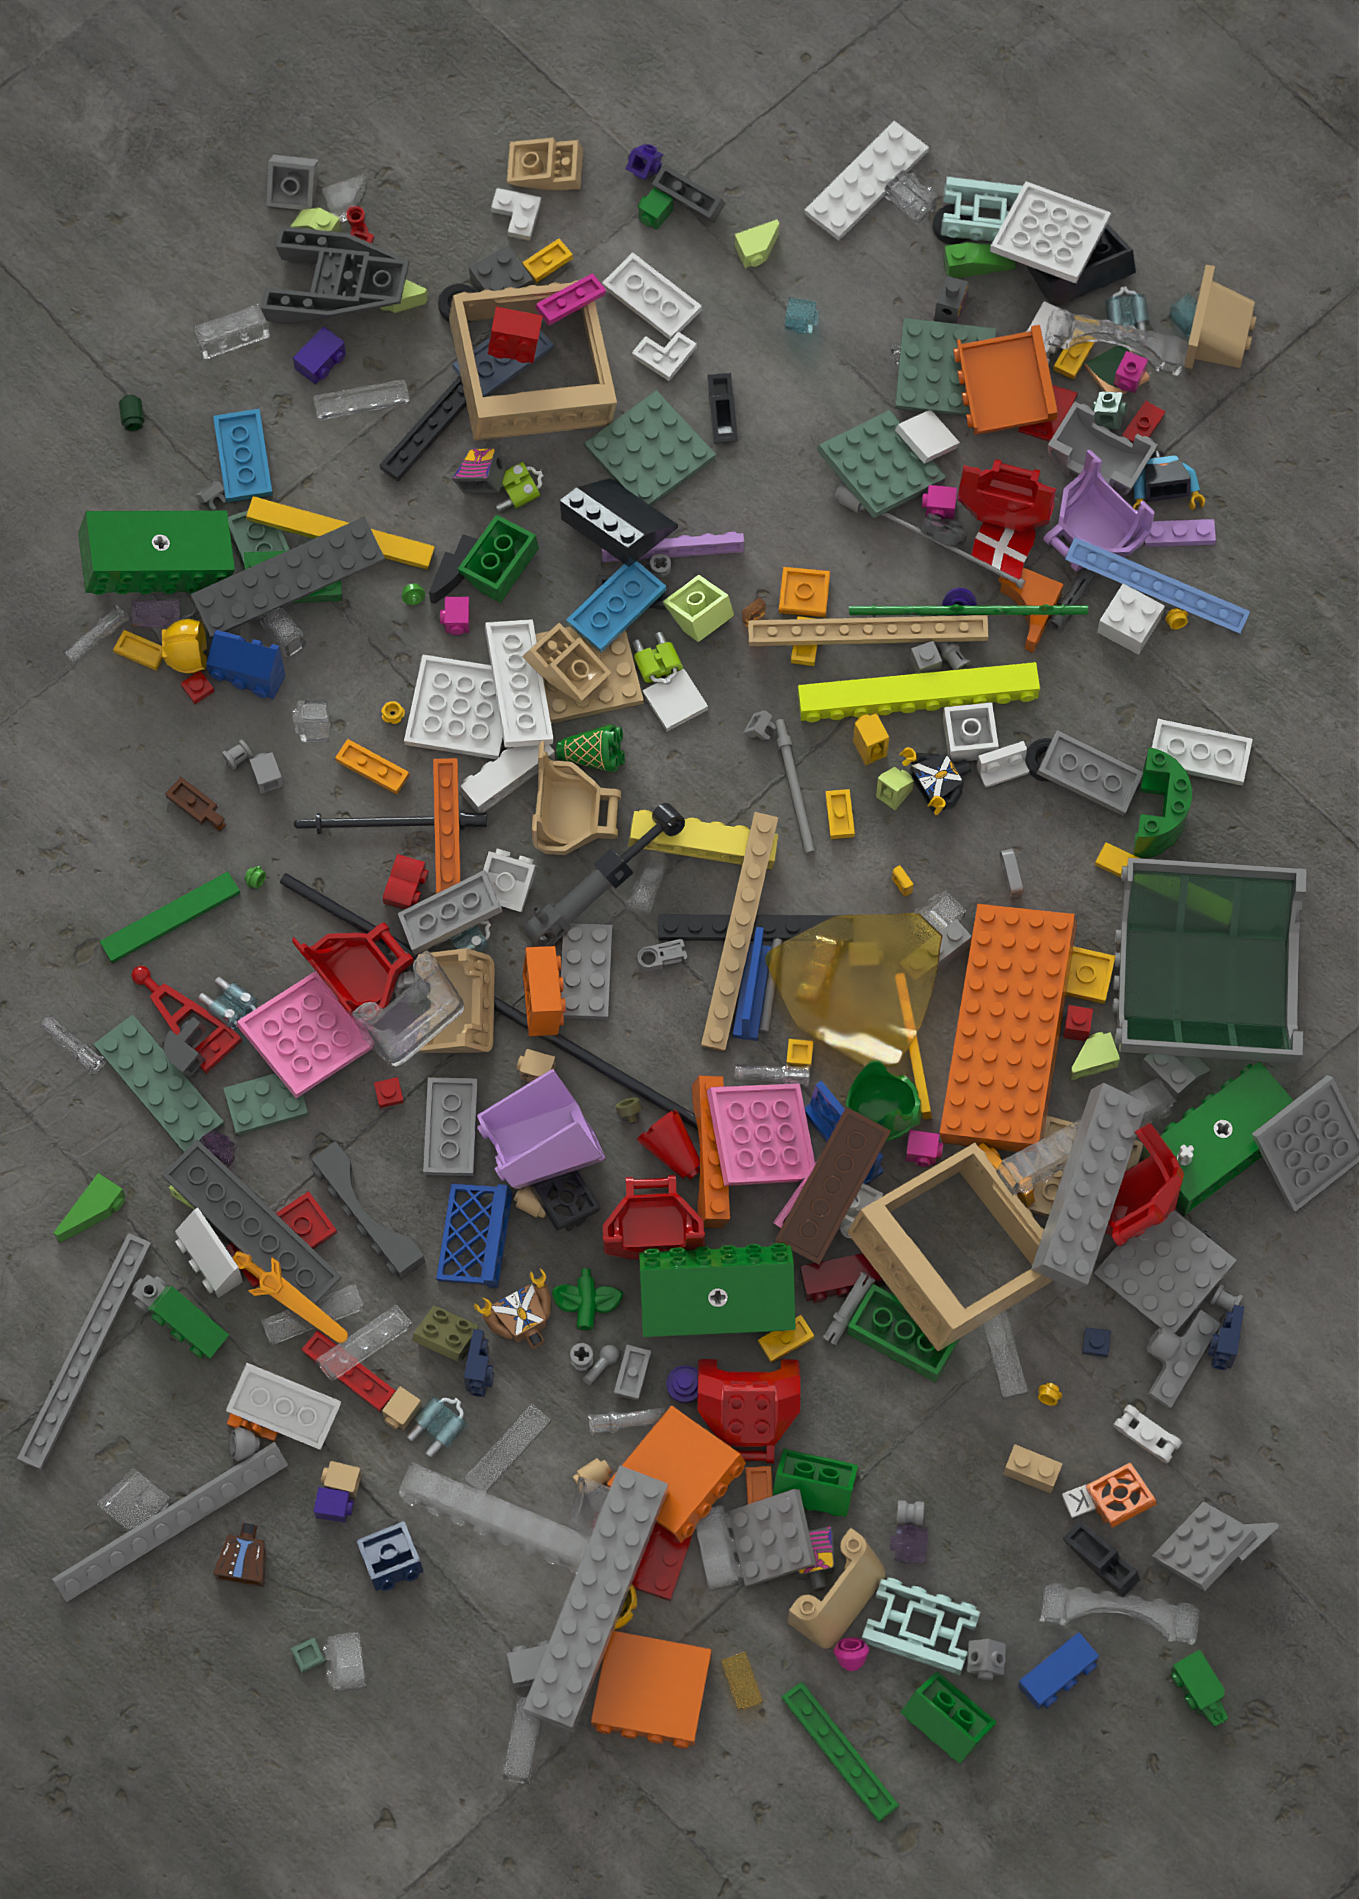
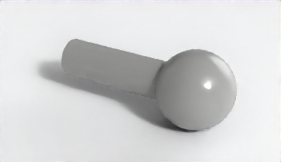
(608, 1356)

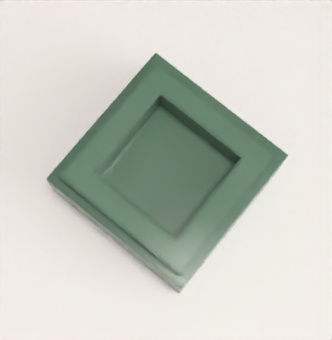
(308, 1655)

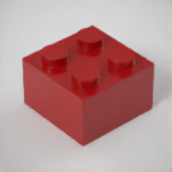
(514, 335)

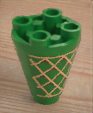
(594, 748)

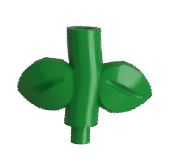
(586, 1299)

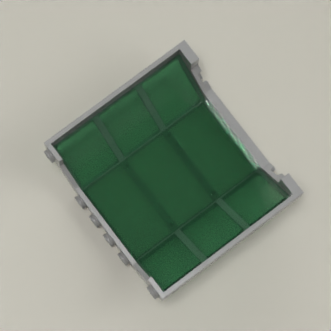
(1209, 960)

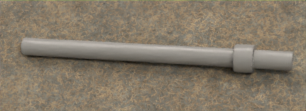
(785, 744)

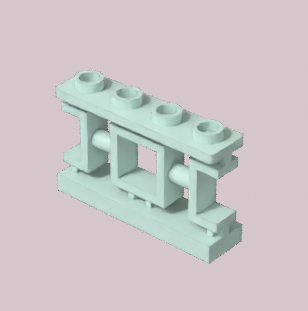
(983, 195)
(913, 1647)

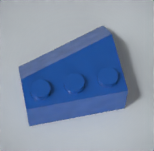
(246, 664)

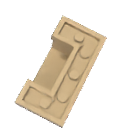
(1220, 325)

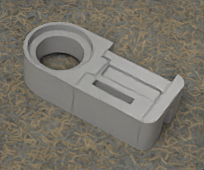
(1011, 873)
(665, 954)

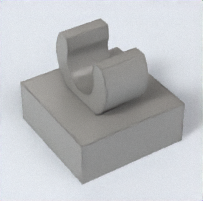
(211, 492)
(757, 725)

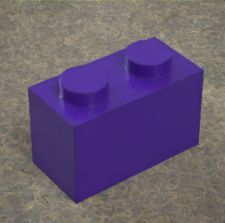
(319, 355)

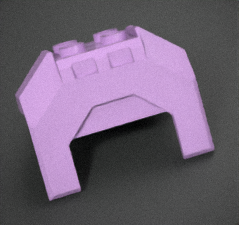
(1099, 515)

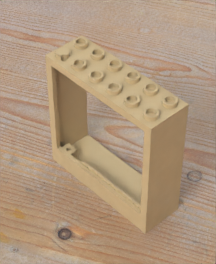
(532, 410)
(911, 1274)

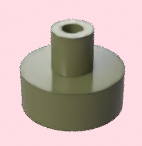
(628, 1109)

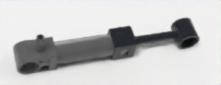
(553, 921)

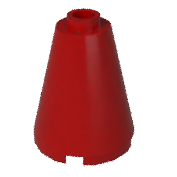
(672, 1145)

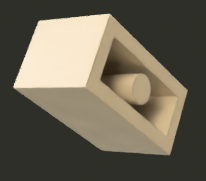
(1032, 1469)

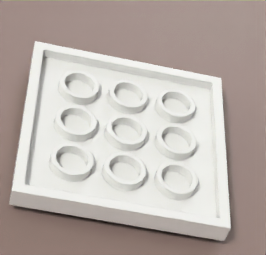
(1050, 232)
(455, 709)

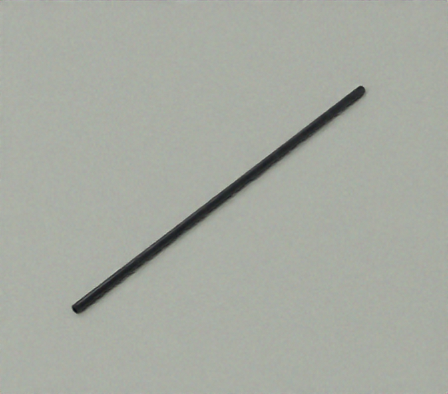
(504, 1008)

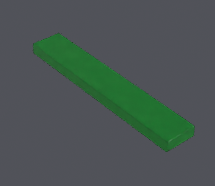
(169, 917)
(840, 1752)

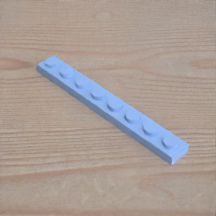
(1157, 585)

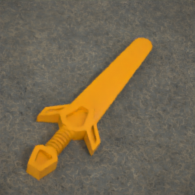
(280, 1289)

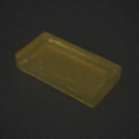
(741, 1681)

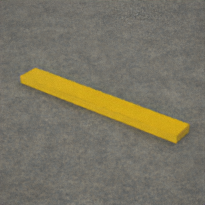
(316, 525)

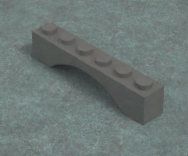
(397, 1249)

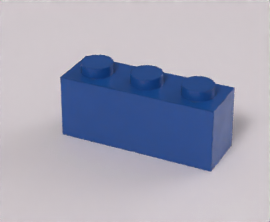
(1059, 1671)

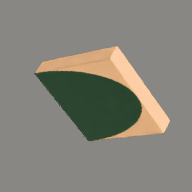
(1105, 367)

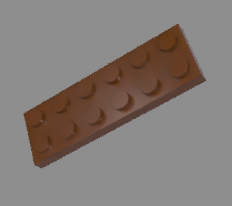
(832, 1185)

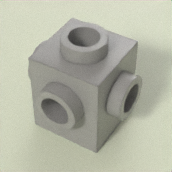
(146, 1291)
(986, 1658)

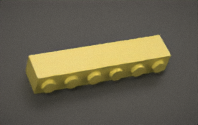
(698, 839)

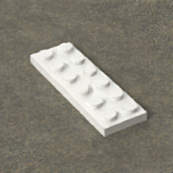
(865, 180)
(517, 685)

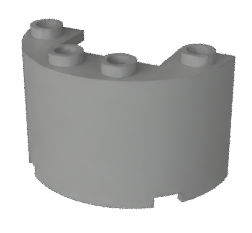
(1120, 458)

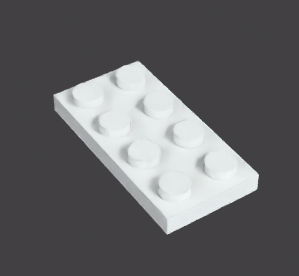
(651, 296)
(1204, 751)
(283, 1406)

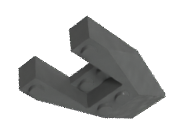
(346, 280)

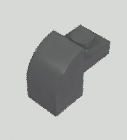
(179, 1047)

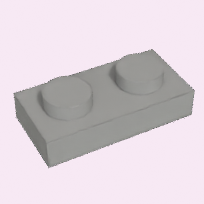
(632, 1372)

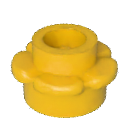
(1177, 618)
(389, 707)
(1049, 1394)

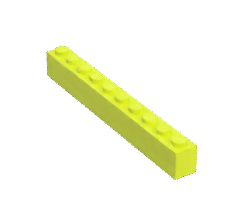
(918, 692)

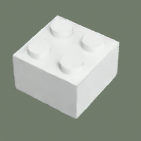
(1130, 619)
(969, 731)

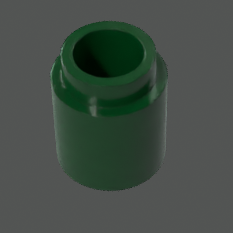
(131, 413)

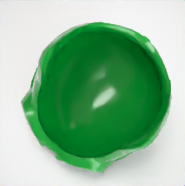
(885, 1099)

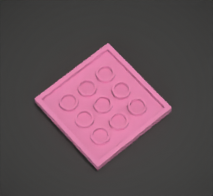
(304, 1034)
(761, 1133)

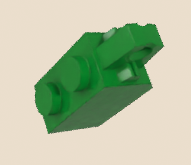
(1201, 1687)

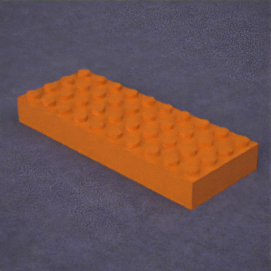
(1008, 1028)

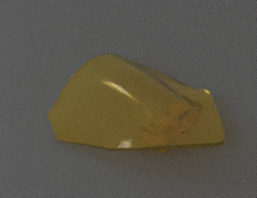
(860, 982)

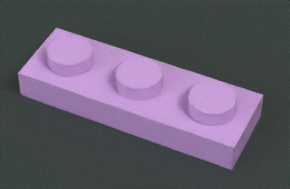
(1181, 533)

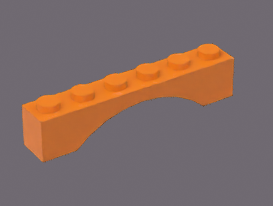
(713, 1195)

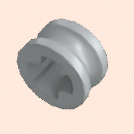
(659, 558)

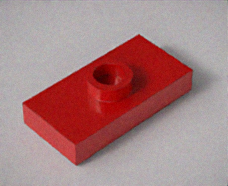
(1144, 421)

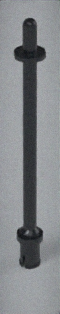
(465, 820)

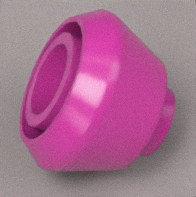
(851, 1653)

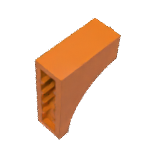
(1036, 591)

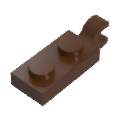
(195, 803)

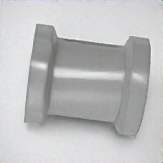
(237, 754)
(1225, 1299)
(575, 1354)

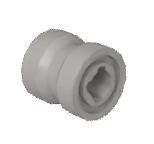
(910, 1513)

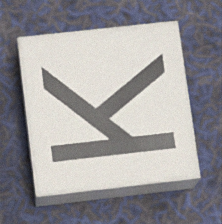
(1078, 1502)

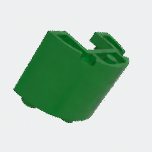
(1164, 777)

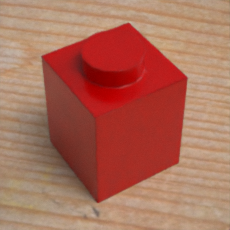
(1077, 1023)

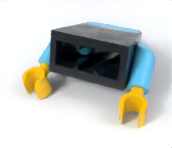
(1166, 479)

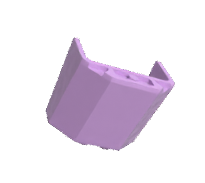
(539, 1133)

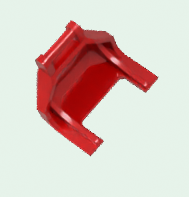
(1006, 496)
(356, 966)
(1147, 1190)
(651, 1221)
(749, 1406)

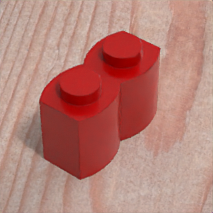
(405, 882)

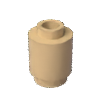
(528, 1202)
(595, 1471)

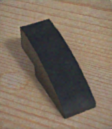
(722, 407)
(448, 575)
(1102, 1559)

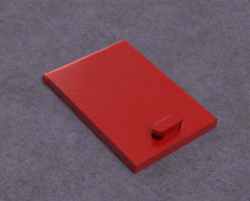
(1064, 401)

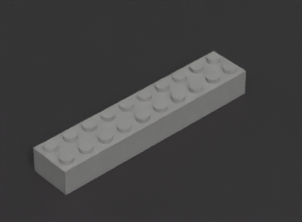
(596, 1599)

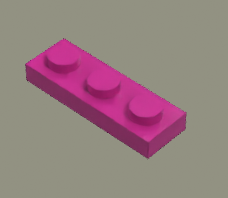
(570, 299)

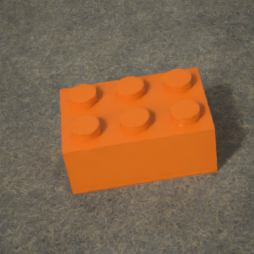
(543, 991)

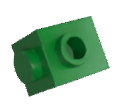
(655, 208)

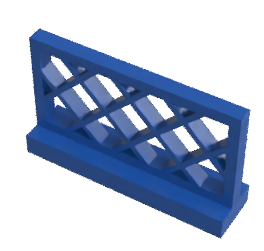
(752, 990)
(824, 1115)
(495, 1238)

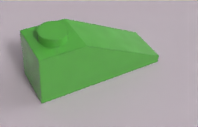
(973, 260)
(92, 1207)

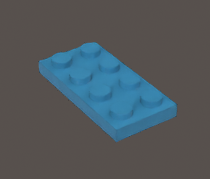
(243, 455)
(616, 605)

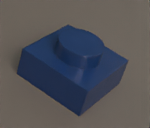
(1096, 1342)

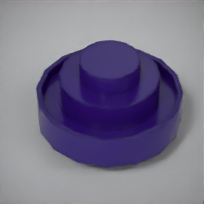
(960, 597)
(683, 1384)

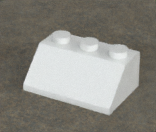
(207, 1254)

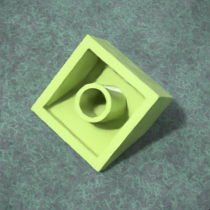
(699, 608)

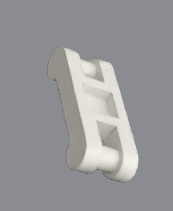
(1147, 1434)

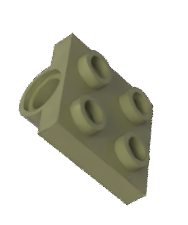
(445, 1333)

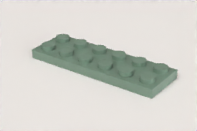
(158, 1083)

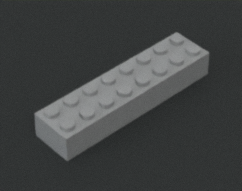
(1089, 1186)

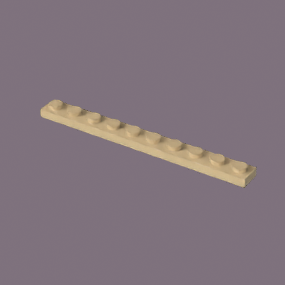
(868, 630)
(739, 932)

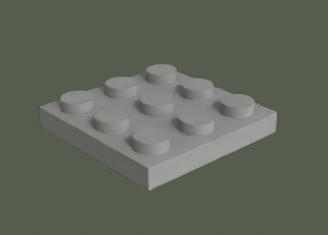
(772, 1537)
(1204, 1546)

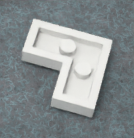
(521, 207)
(665, 360)

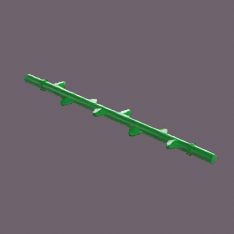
(1023, 610)

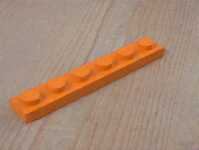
(446, 823)

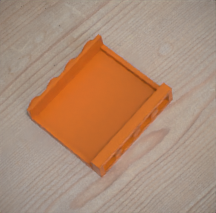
(1006, 382)
(691, 1463)
(651, 1689)

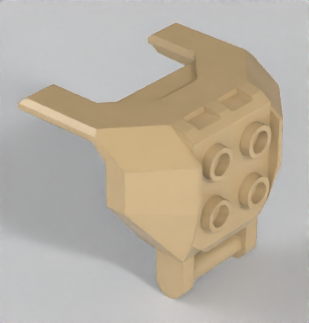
(569, 807)

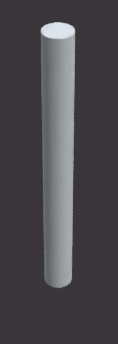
(768, 997)

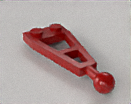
(216, 1045)

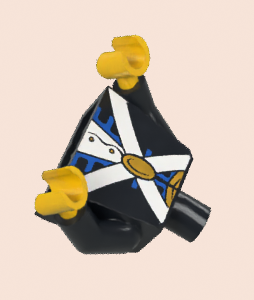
(936, 778)

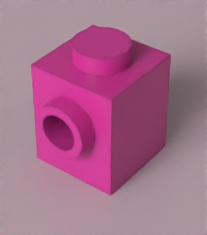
(1130, 372)
(940, 501)
(456, 615)
(923, 1148)

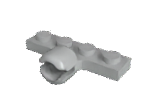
(1179, 1355)

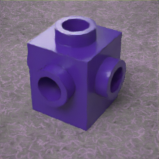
(644, 161)

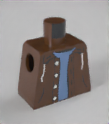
(242, 1558)

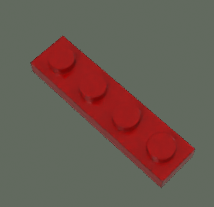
(357, 1379)

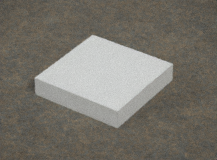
(927, 436)
(675, 701)

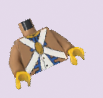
(521, 1313)

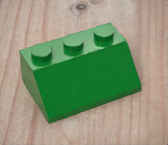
(499, 558)
(822, 1482)
(948, 1717)

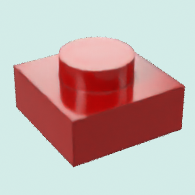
(197, 687)
(388, 1092)

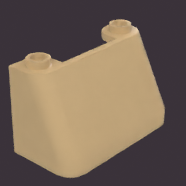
(473, 978)
(830, 1619)

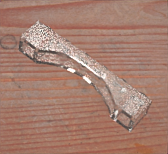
(1069, 329)
(1172, 1621)

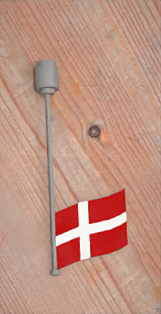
(994, 546)

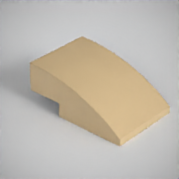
(545, 164)
(566, 663)

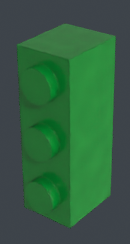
(187, 1323)

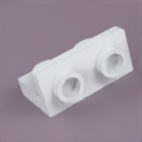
(1003, 764)

